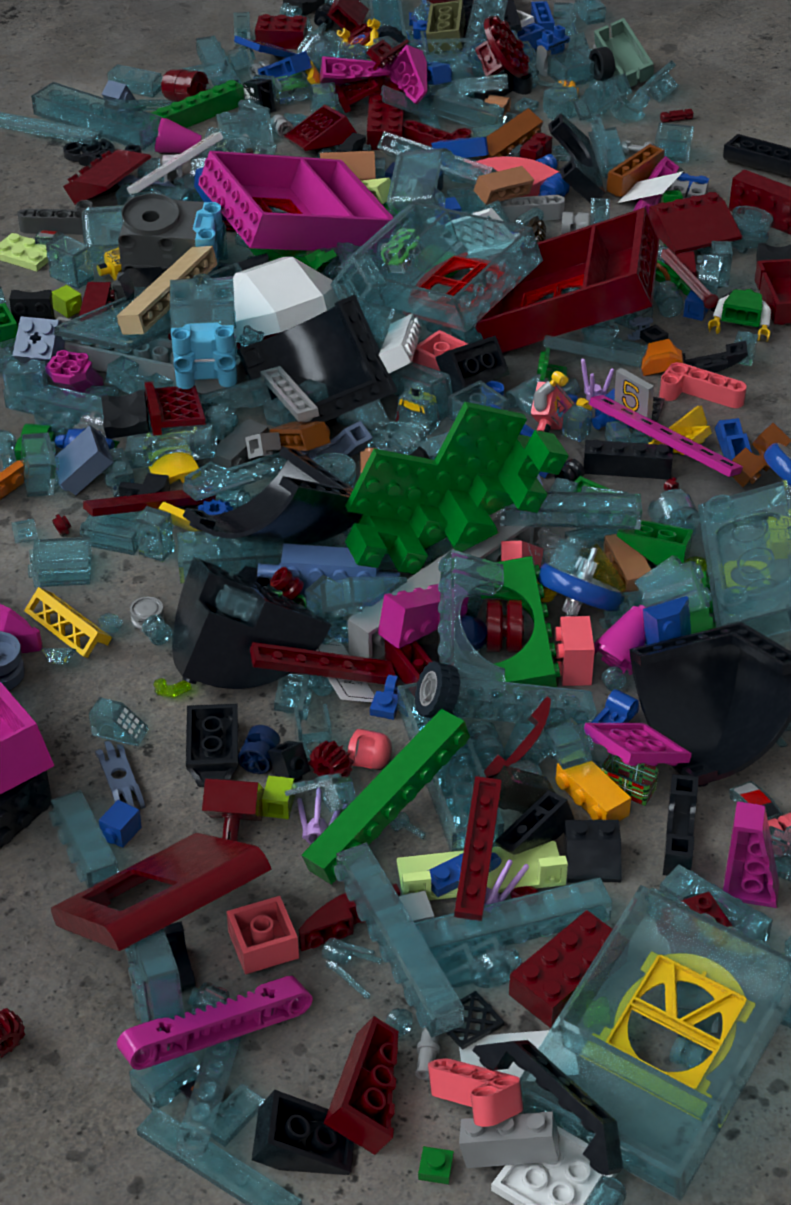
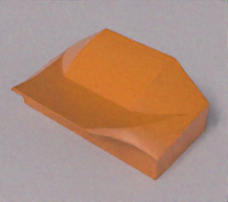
(660, 356)

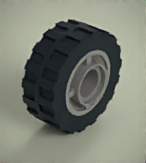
(437, 689)

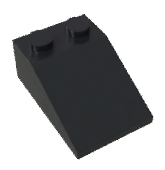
(294, 1137)

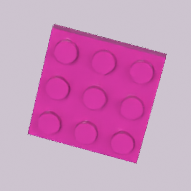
(637, 743)

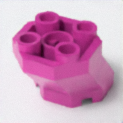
(73, 371)

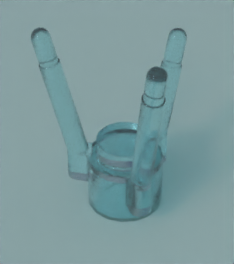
(340, 953)

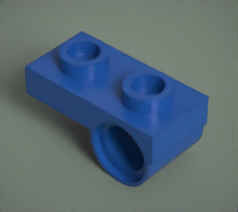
(618, 708)

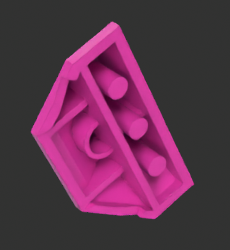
(13, 623)

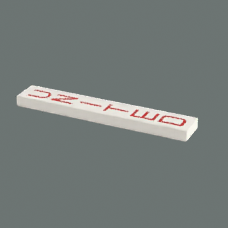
(175, 163)

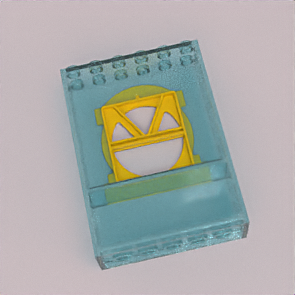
(660, 1115)

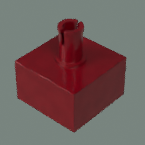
(233, 803)

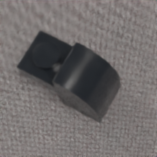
(152, 484)

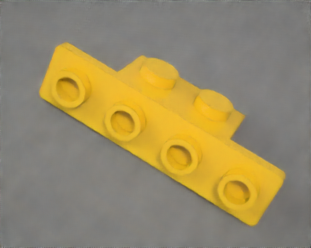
(691, 426)

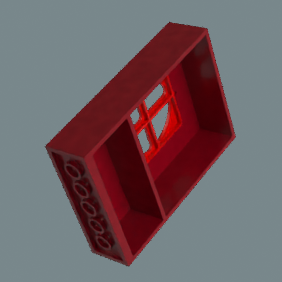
(607, 260)

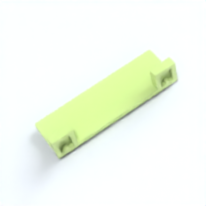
(544, 870)

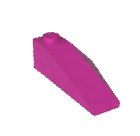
(349, 70)
(410, 73)

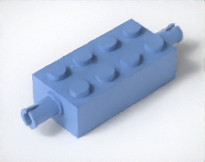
(312, 562)

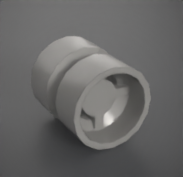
(569, 219)

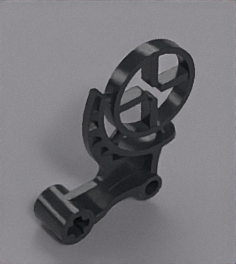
(95, 151)

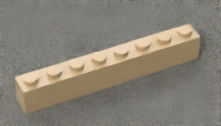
(155, 300)

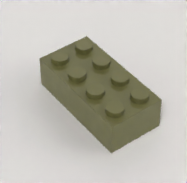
(444, 22)

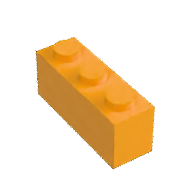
(594, 791)

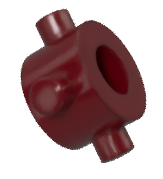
(671, 484)

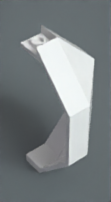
(280, 295)

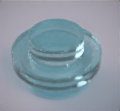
(400, 1020)

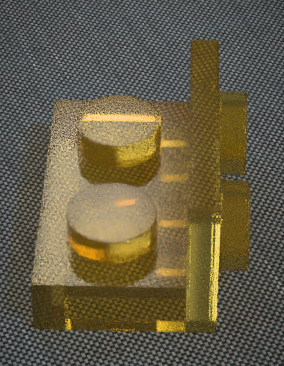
(606, 571)

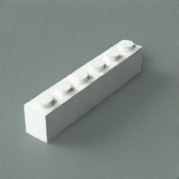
(400, 343)

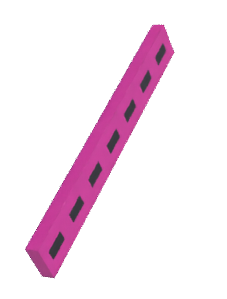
(666, 435)

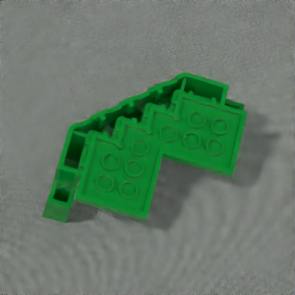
(422, 500)

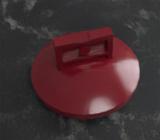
(501, 50)

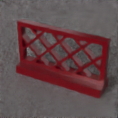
(347, 97)
(159, 410)

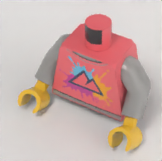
(552, 403)

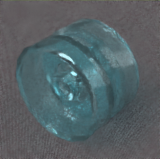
(753, 225)

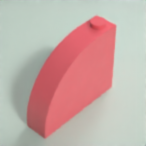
(536, 169)

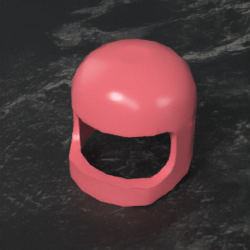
(373, 749)

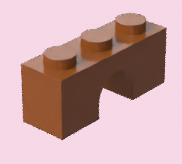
(753, 463)

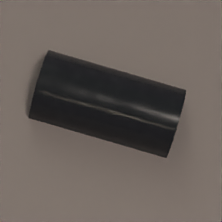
(759, 154)

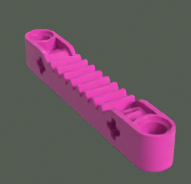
(147, 1045)

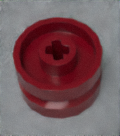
(506, 626)

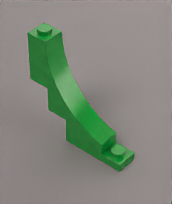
(314, 258)

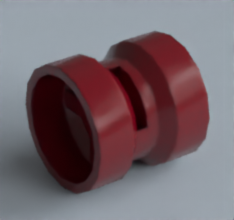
(288, 584)

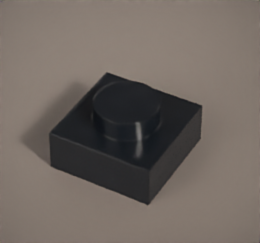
(653, 334)

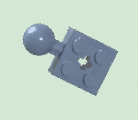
(37, 340)

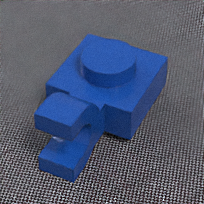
(386, 703)

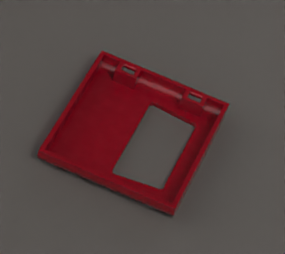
(196, 866)

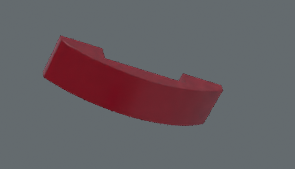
(538, 719)

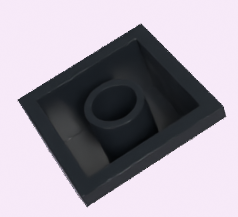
(592, 850)

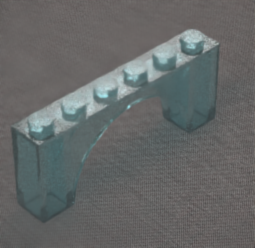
(463, 577)

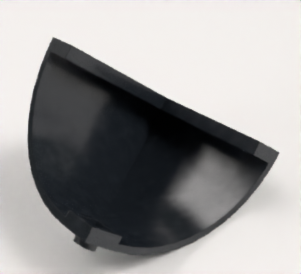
(331, 350)
(296, 508)
(716, 696)

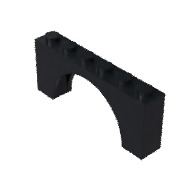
(582, 169)

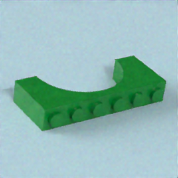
(534, 662)

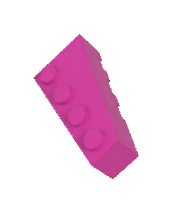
(411, 615)
(751, 860)

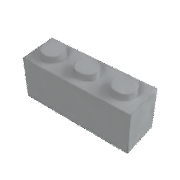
(512, 1142)

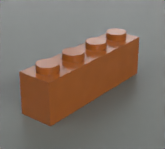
(512, 134)
(633, 169)
(303, 435)

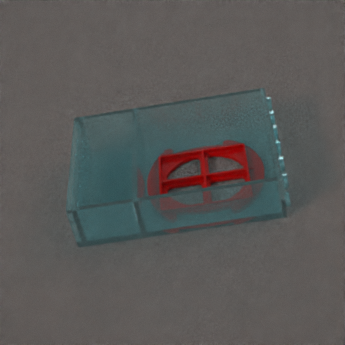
(452, 241)

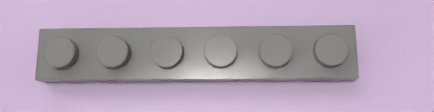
(290, 394)

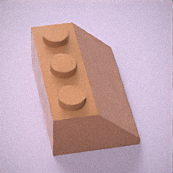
(359, 162)

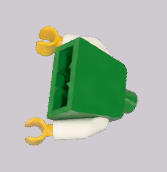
(743, 308)

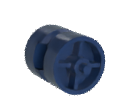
(254, 752)

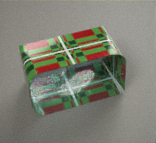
(624, 774)

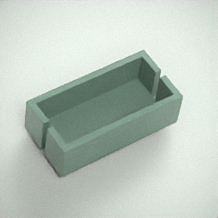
(627, 51)

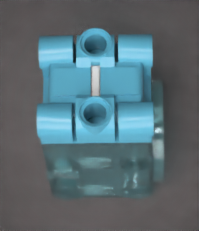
(203, 330)

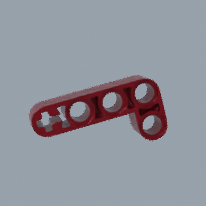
(426, 134)

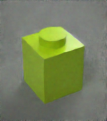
(66, 301)
(274, 800)

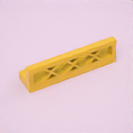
(72, 617)

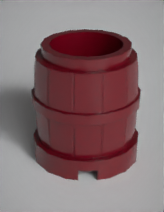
(182, 83)

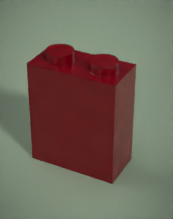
(348, 14)

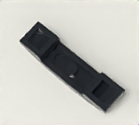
(720, 361)

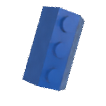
(667, 620)

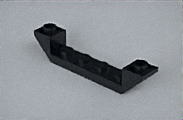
(604, 1148)

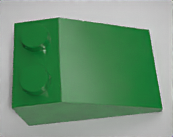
(658, 541)

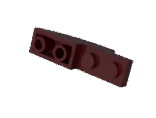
(330, 921)

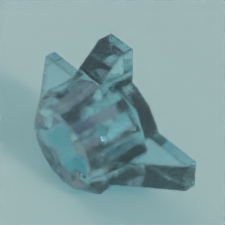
(58, 655)

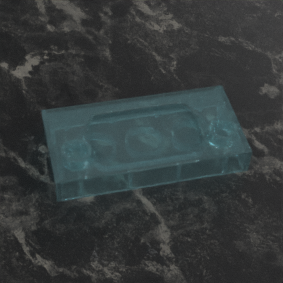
(750, 557)

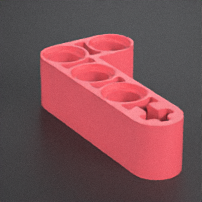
(701, 384)
(489, 1093)

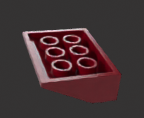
(321, 129)
(103, 173)
(693, 222)

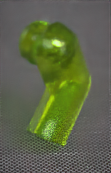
(172, 691)

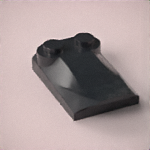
(212, 741)

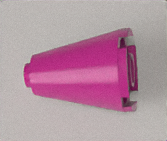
(174, 137)
(620, 637)

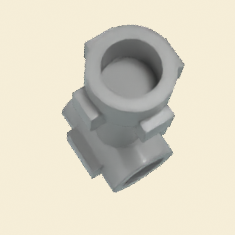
(627, 146)

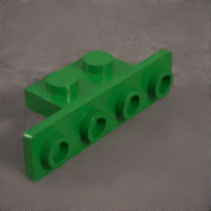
(547, 369)

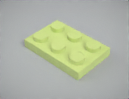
(23, 252)

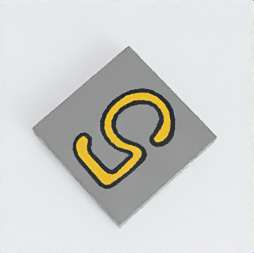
(634, 393)

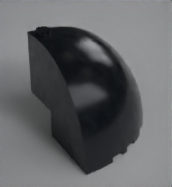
(216, 646)

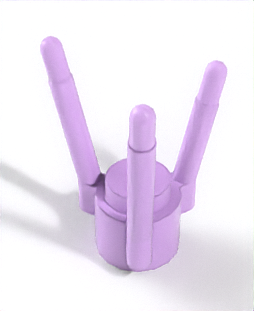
(594, 389)
(317, 825)
(492, 894)

